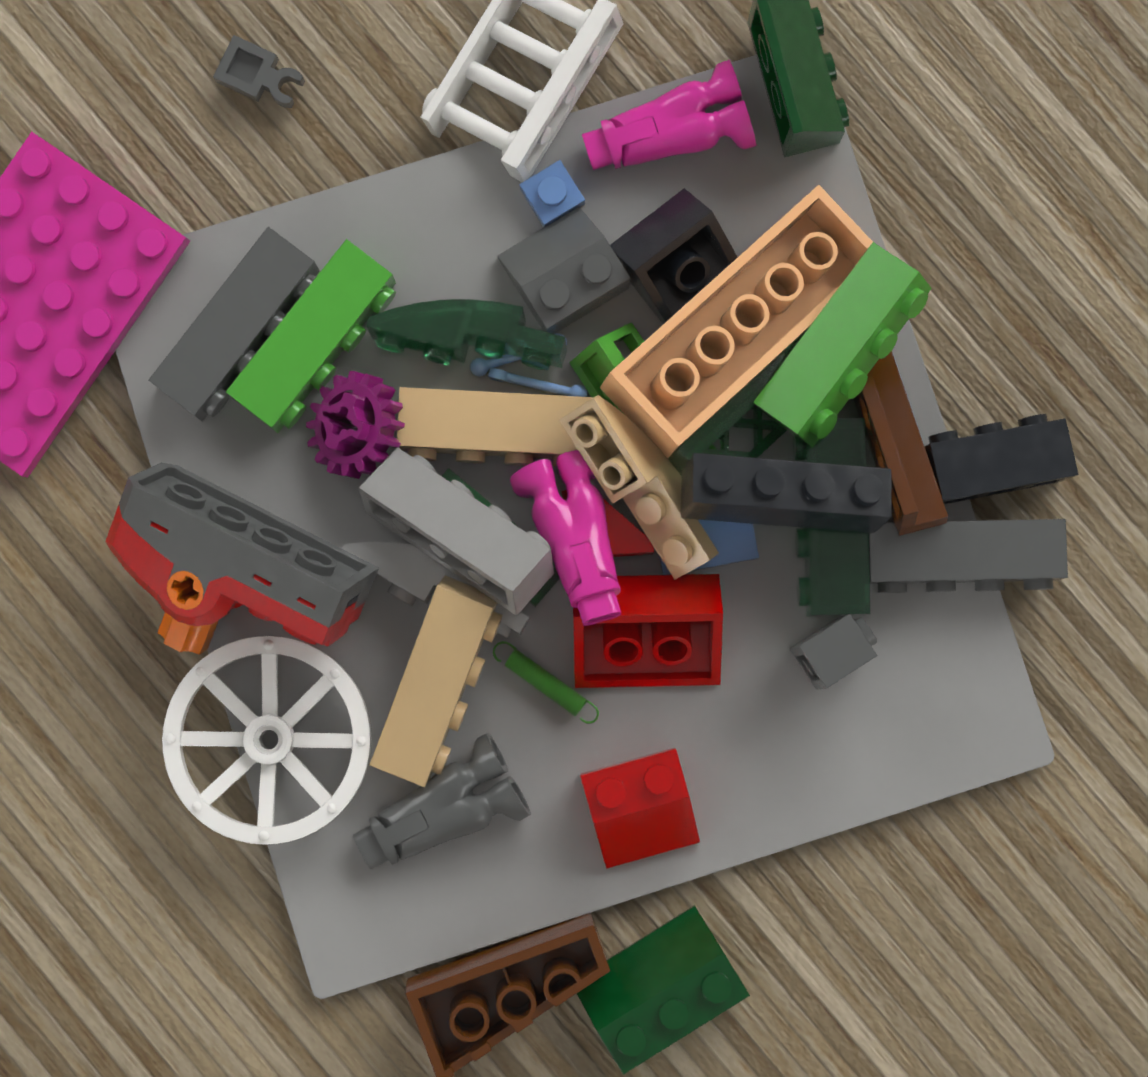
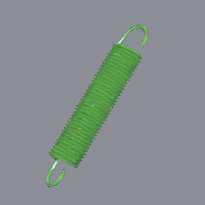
(545, 682)

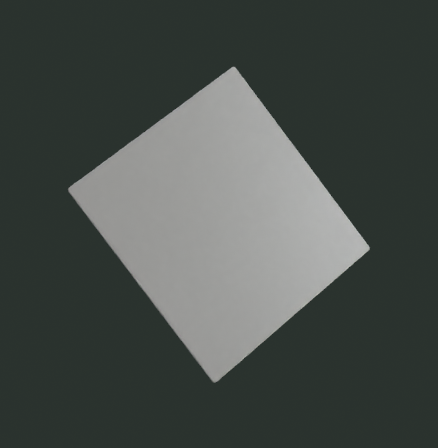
(758, 753)

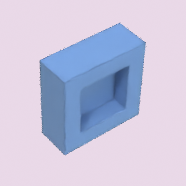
(552, 193)

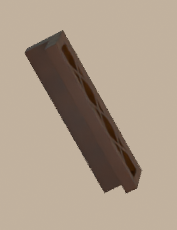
(899, 447)

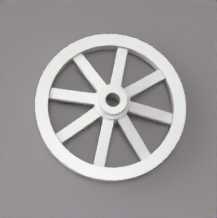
(251, 739)

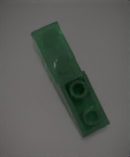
(449, 326)

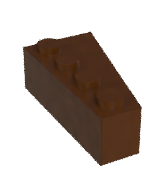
(501, 990)

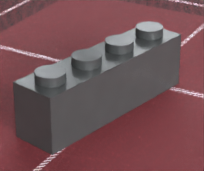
(234, 325)
(970, 552)

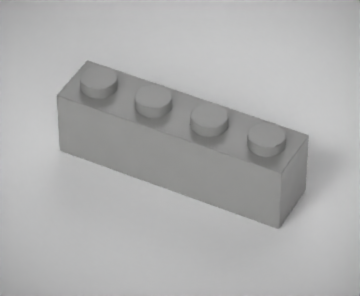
(458, 530)

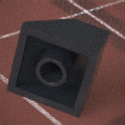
(674, 253)

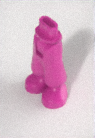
(674, 123)
(575, 532)

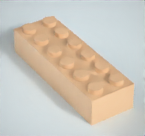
(737, 322)

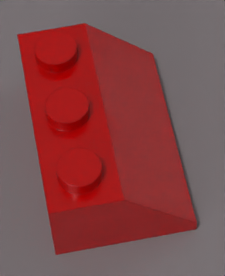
(662, 638)

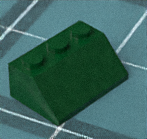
(797, 74)
(661, 990)

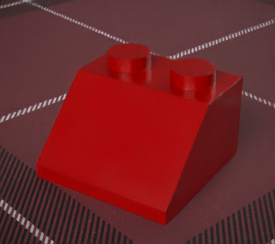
(640, 807)

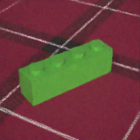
(313, 337)
(844, 345)

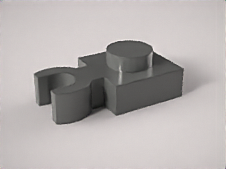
(252, 70)

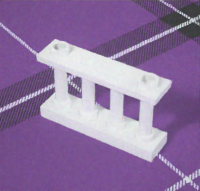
(546, 108)

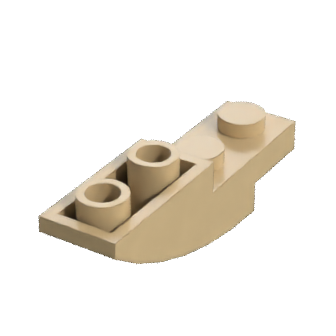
(638, 471)

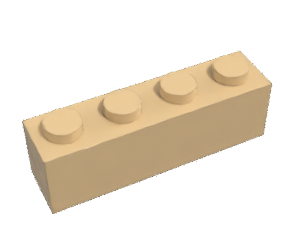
(485, 425)
(435, 680)

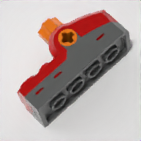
(215, 551)

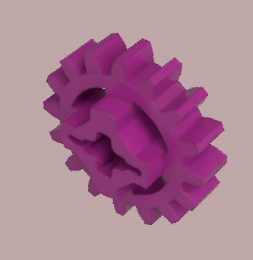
(354, 424)

